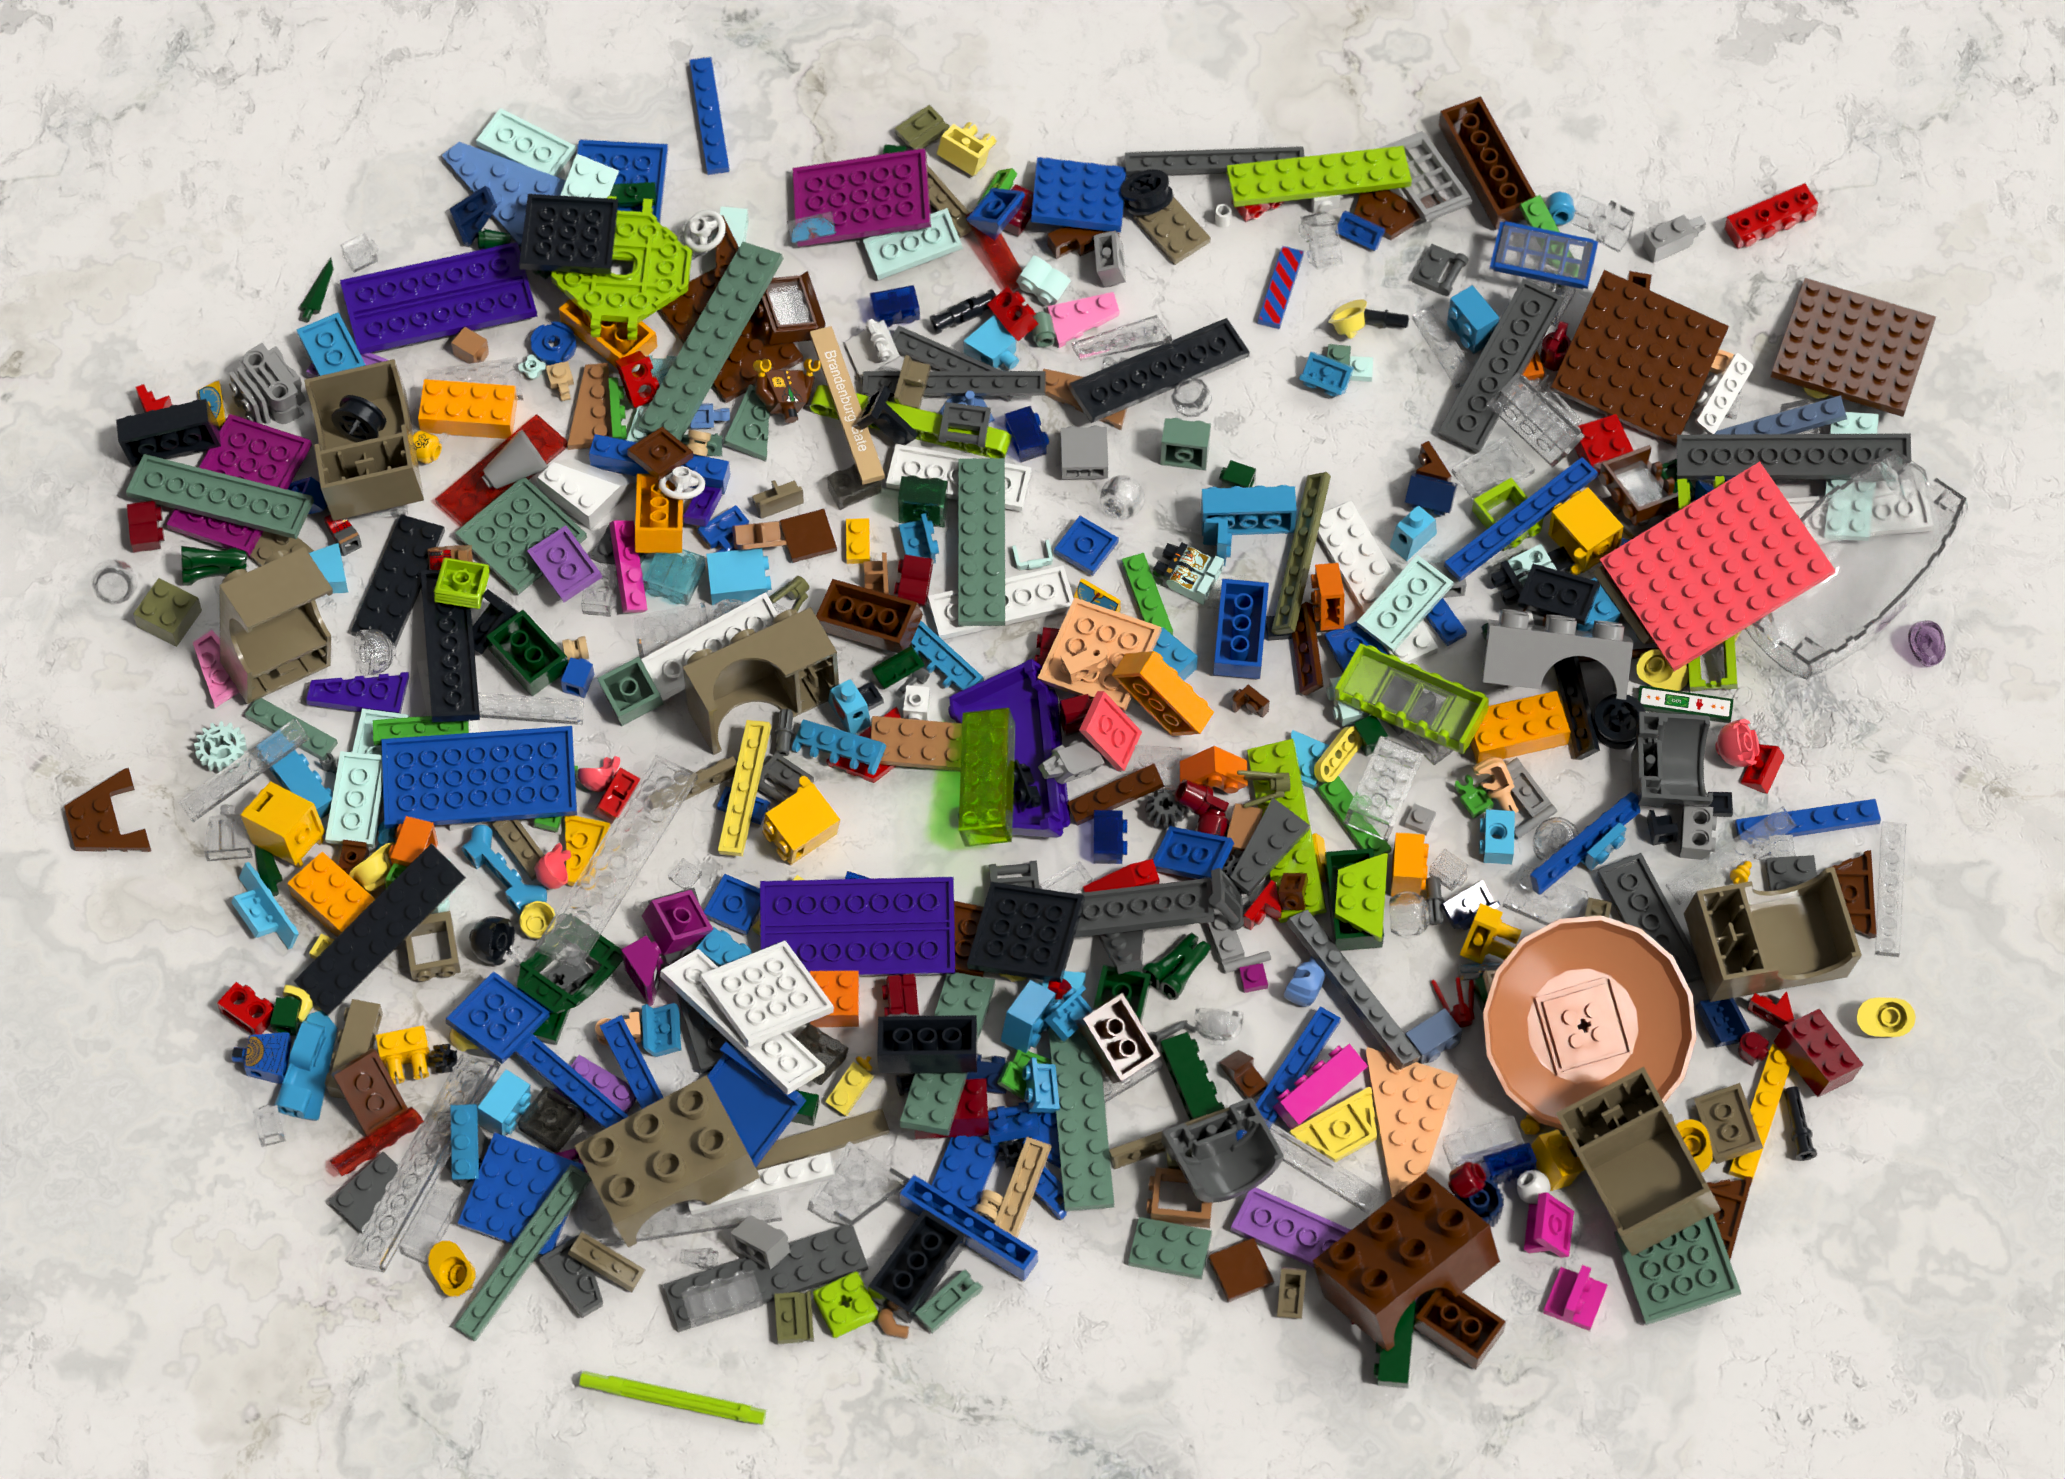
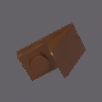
(1432, 463)
(1243, 1074)

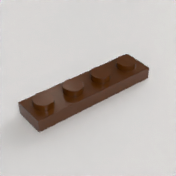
(1307, 651)
(1116, 793)

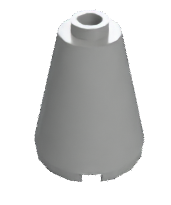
(514, 462)

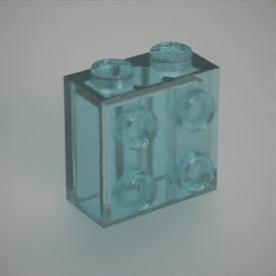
(674, 576)

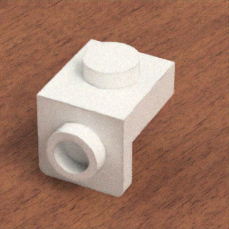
(1325, 204)

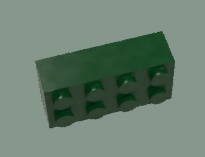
(1344, 935)

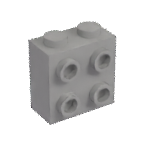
(1084, 452)

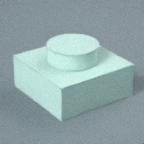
(1362, 368)

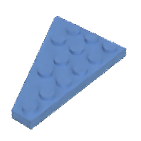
(507, 180)

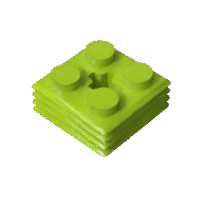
(461, 583)
(838, 1317)

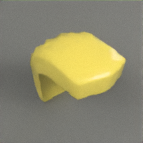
(301, 995)

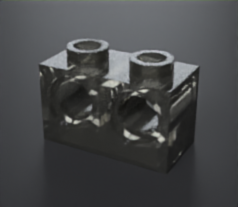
(855, 490)

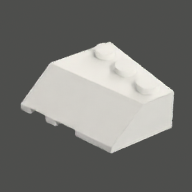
(583, 489)

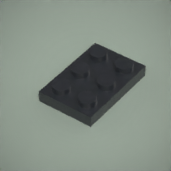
(1558, 593)

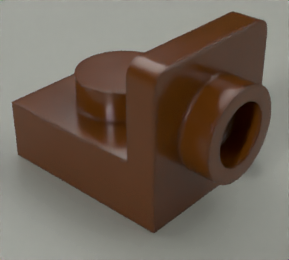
(1252, 699)
(1292, 891)

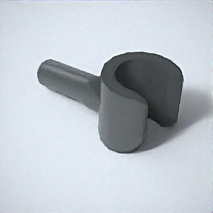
(921, 675)
(329, 766)

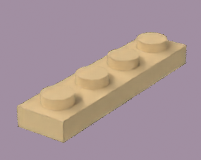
(1022, 1186)

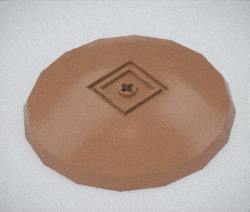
(1596, 973)

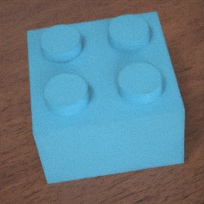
(504, 1104)

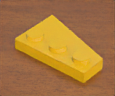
(582, 840)

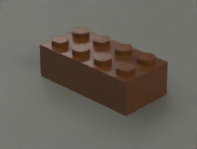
(869, 616)

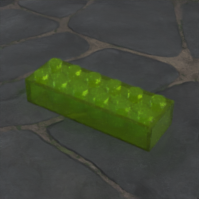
(987, 777)

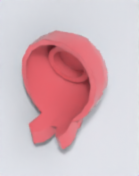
(599, 778)
(551, 868)

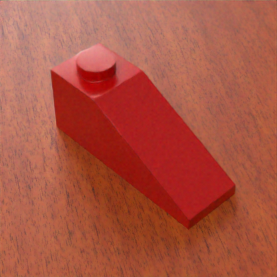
(1133, 875)

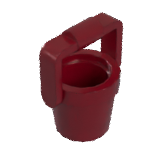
(1198, 798)

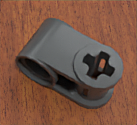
(569, 978)

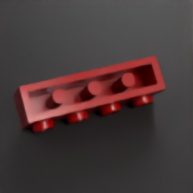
(1771, 216)

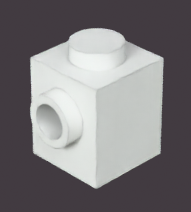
(916, 702)

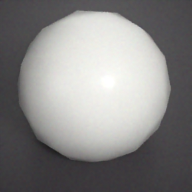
(1531, 1184)

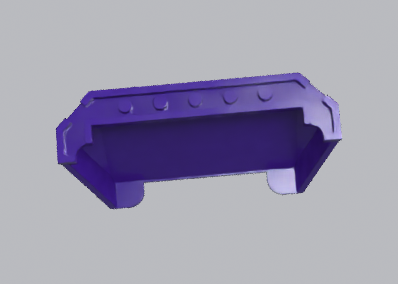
(1036, 735)

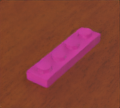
(628, 567)

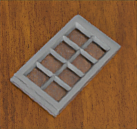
(1434, 185)

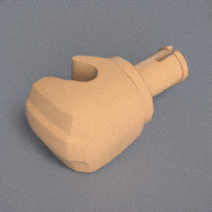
(1501, 782)

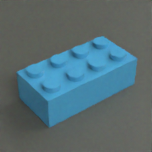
(1251, 509)

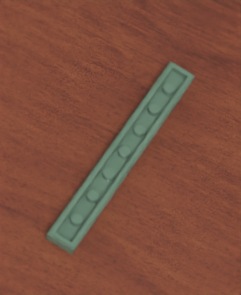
(523, 1252)

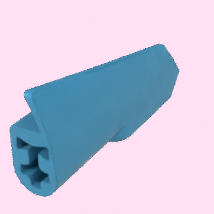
(309, 1061)

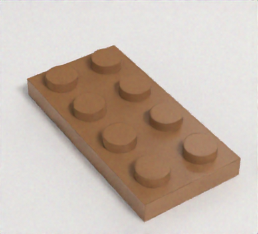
(918, 742)

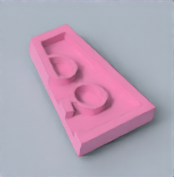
(1078, 316)
(216, 678)

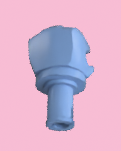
(1305, 983)

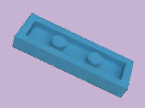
(464, 1142)

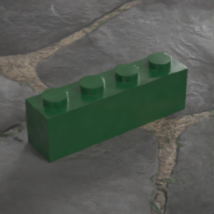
(1190, 1076)
(1395, 1364)

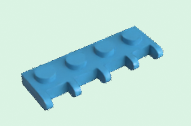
(944, 659)
(839, 744)

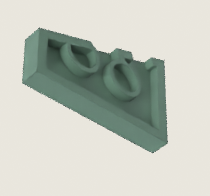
(750, 426)

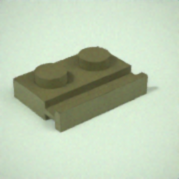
(922, 128)
(794, 1317)

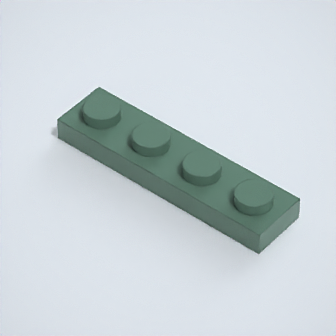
(273, 718)

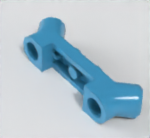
(479, 852)

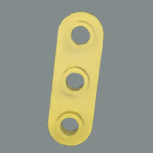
(1345, 747)

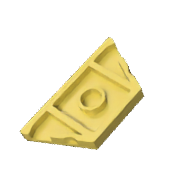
(1341, 1128)

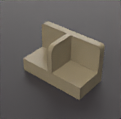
(912, 383)
(778, 498)

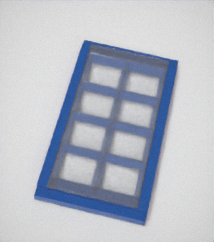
(1543, 255)

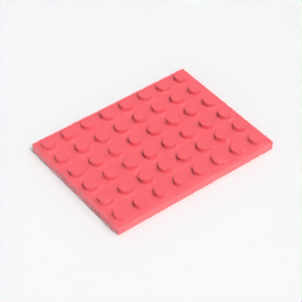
(1717, 566)

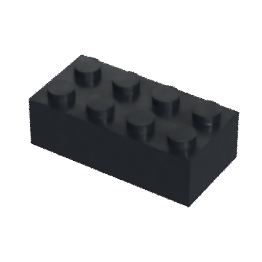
(169, 431)
(927, 1044)
(917, 1265)

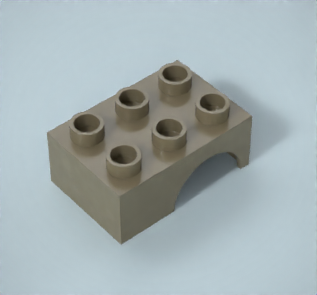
(371, 472)
(273, 624)
(781, 665)
(1771, 938)
(667, 1156)
(1638, 1161)

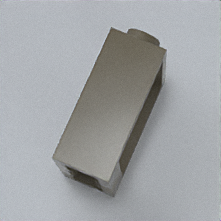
(446, 968)

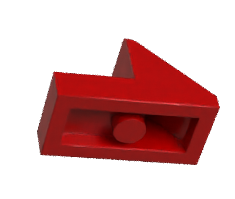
(148, 400)
(1266, 903)
(1774, 1014)

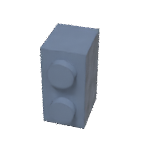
(1435, 1036)

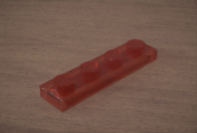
(999, 257)
(376, 1141)

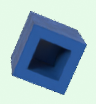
(577, 677)

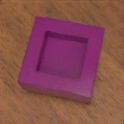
(1253, 977)

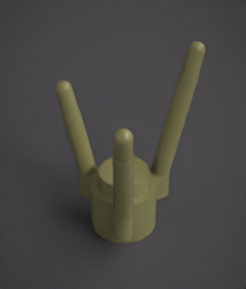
(794, 589)
(1277, 781)

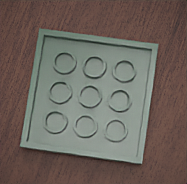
(510, 528)
(1681, 1272)

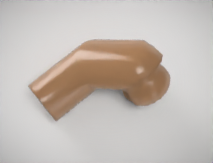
(889, 1325)

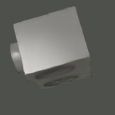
(1697, 832)

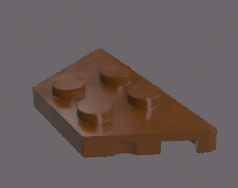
(1858, 892)
(1732, 1200)

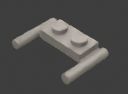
(1529, 796)
(1229, 945)

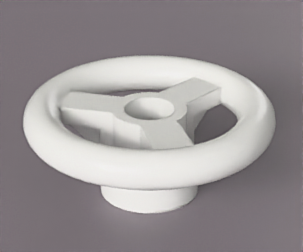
(703, 229)
(682, 478)

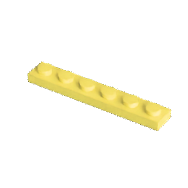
(744, 788)

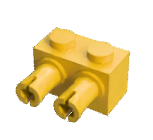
(1481, 939)
(402, 1048)
(1556, 1159)

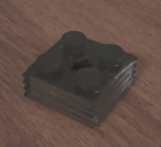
(825, 1049)
(547, 1106)

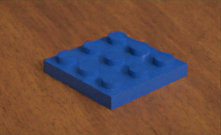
(497, 1017)

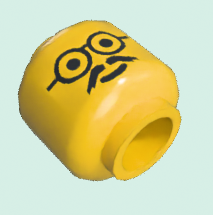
(427, 447)

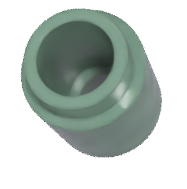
(1044, 332)

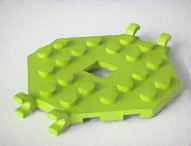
(657, 277)

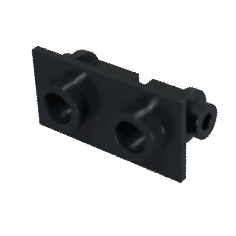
(1025, 794)

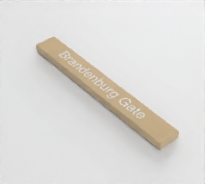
(846, 405)

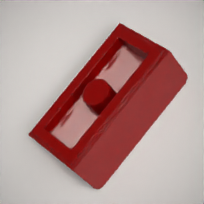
(1762, 774)

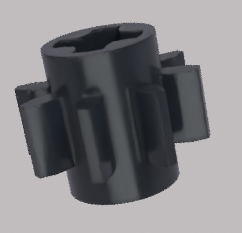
(442, 1058)
(1010, 1147)

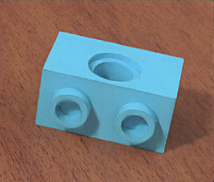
(1502, 824)

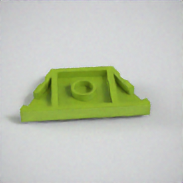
(1362, 895)

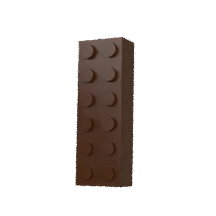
(1486, 160)

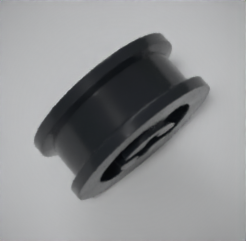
(1147, 192)
(358, 418)
(1618, 735)

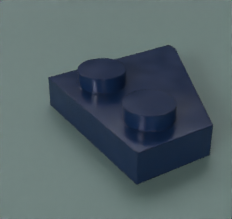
(473, 213)

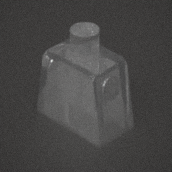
(227, 836)

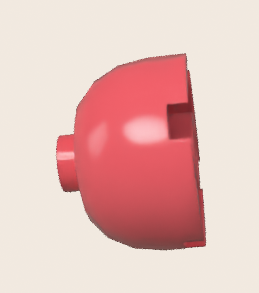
(1738, 744)

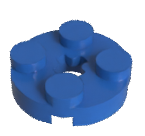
(549, 333)

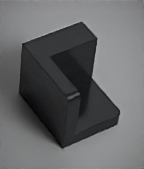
(1661, 829)

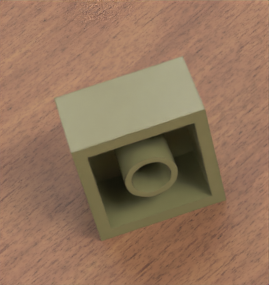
(167, 612)

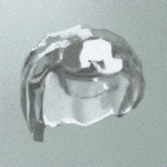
(1191, 397)

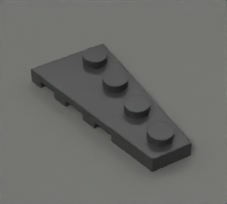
(1271, 841)

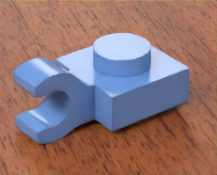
(706, 416)

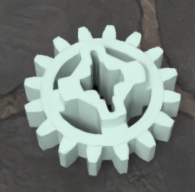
(219, 744)

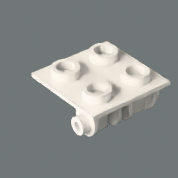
(872, 347)

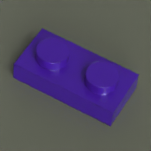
(703, 507)

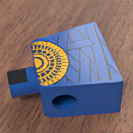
(265, 1056)

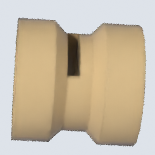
(698, 448)
(575, 648)
(989, 1205)

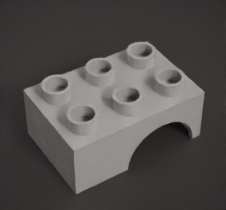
(1524, 652)

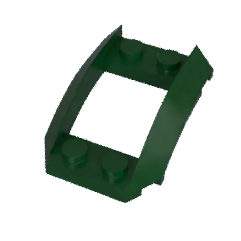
(555, 998)

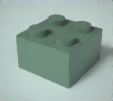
(1185, 443)
(630, 691)

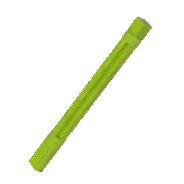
(673, 1397)

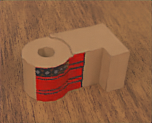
(458, 552)

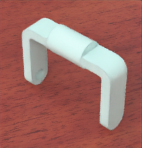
(1036, 563)

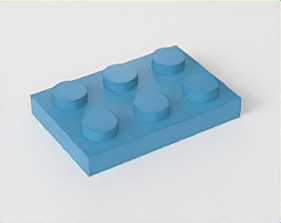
(330, 345)

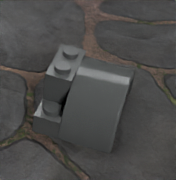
(1673, 765)
(1214, 1159)

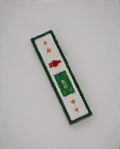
(1687, 703)

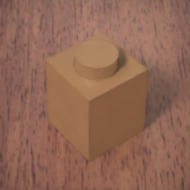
(470, 346)

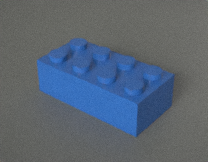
(1241, 628)

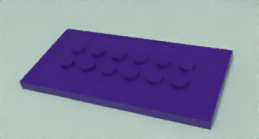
(438, 298)
(863, 924)

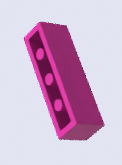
(1320, 1086)

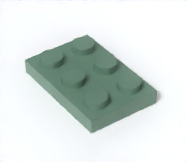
(1170, 1248)

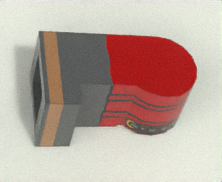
(343, 534)

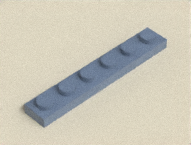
(1794, 420)

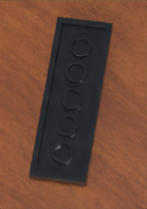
(398, 577)

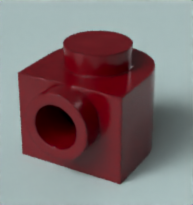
(1753, 1048)

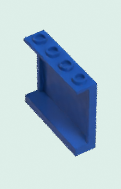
(752, 1102)

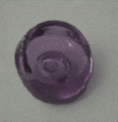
(1927, 642)

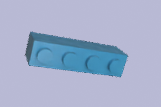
(296, 777)

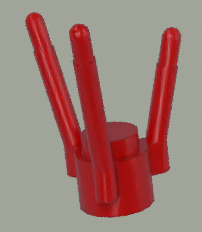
(1461, 1013)

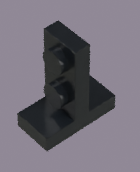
(885, 418)
(494, 616)

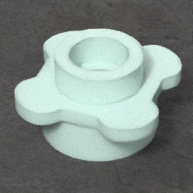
(534, 372)

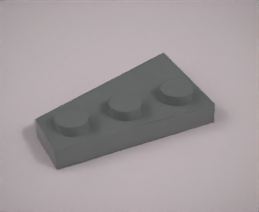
(364, 1191)
(573, 1279)

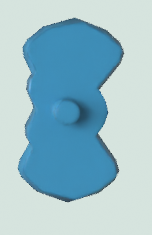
(385, 836)

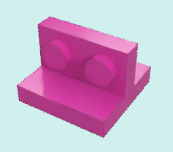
(1549, 1226)
(1575, 1297)

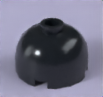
(491, 939)

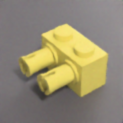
(964, 149)

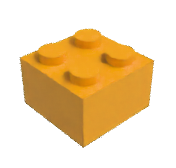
(1409, 863)

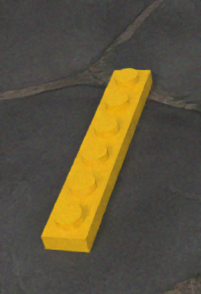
(1763, 1109)

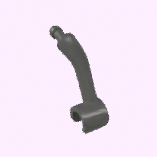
(1169, 1031)

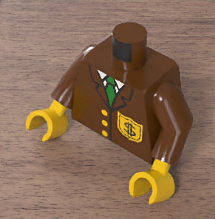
(784, 390)

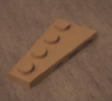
(1058, 389)
(592, 408)

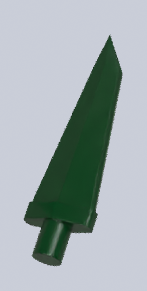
(315, 298)
(268, 870)

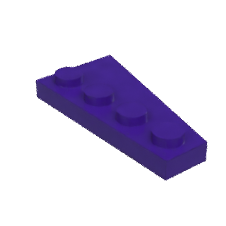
(372, 693)

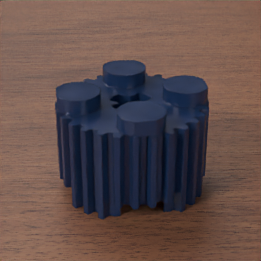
(1491, 1202)

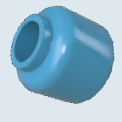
(1560, 207)

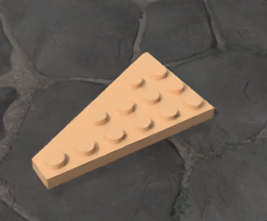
(1409, 1114)

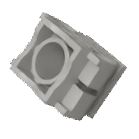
(267, 387)

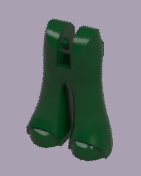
(205, 563)
(1174, 984)

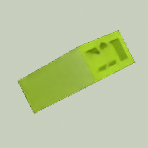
(1496, 496)

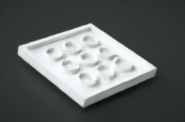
(766, 993)

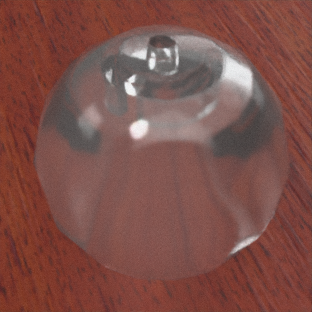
(1122, 497)
(114, 589)
(1409, 914)

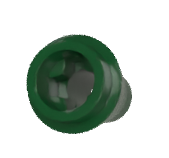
(491, 238)

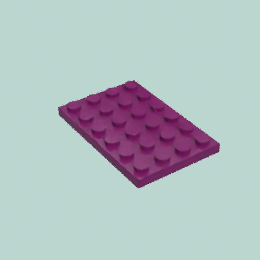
(866, 194)
(249, 453)

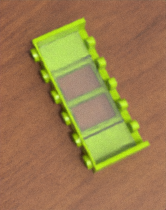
(1412, 698)

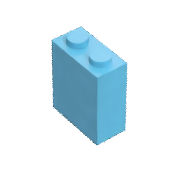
(738, 574)

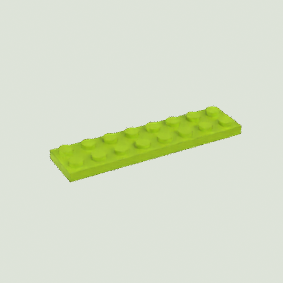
(1318, 176)
(1282, 758)

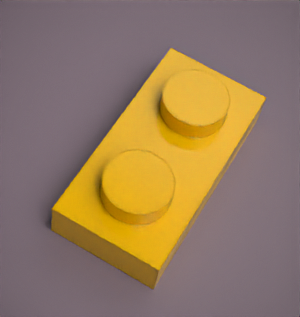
(857, 540)

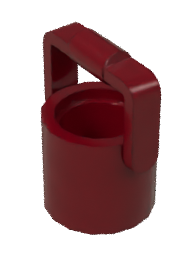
(1555, 347)

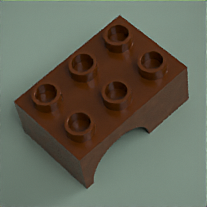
(1401, 1251)

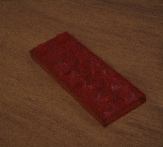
(472, 494)

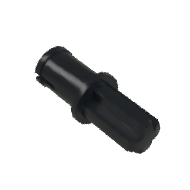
(1386, 318)

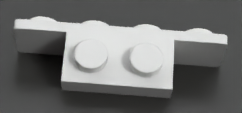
(1720, 393)

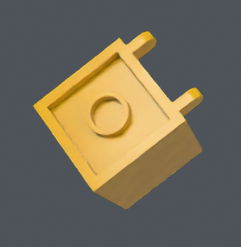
(1585, 529)
(283, 823)
(800, 823)

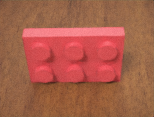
(1110, 731)

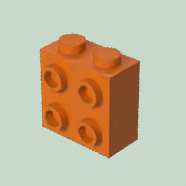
(1328, 596)

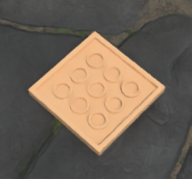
(1094, 624)

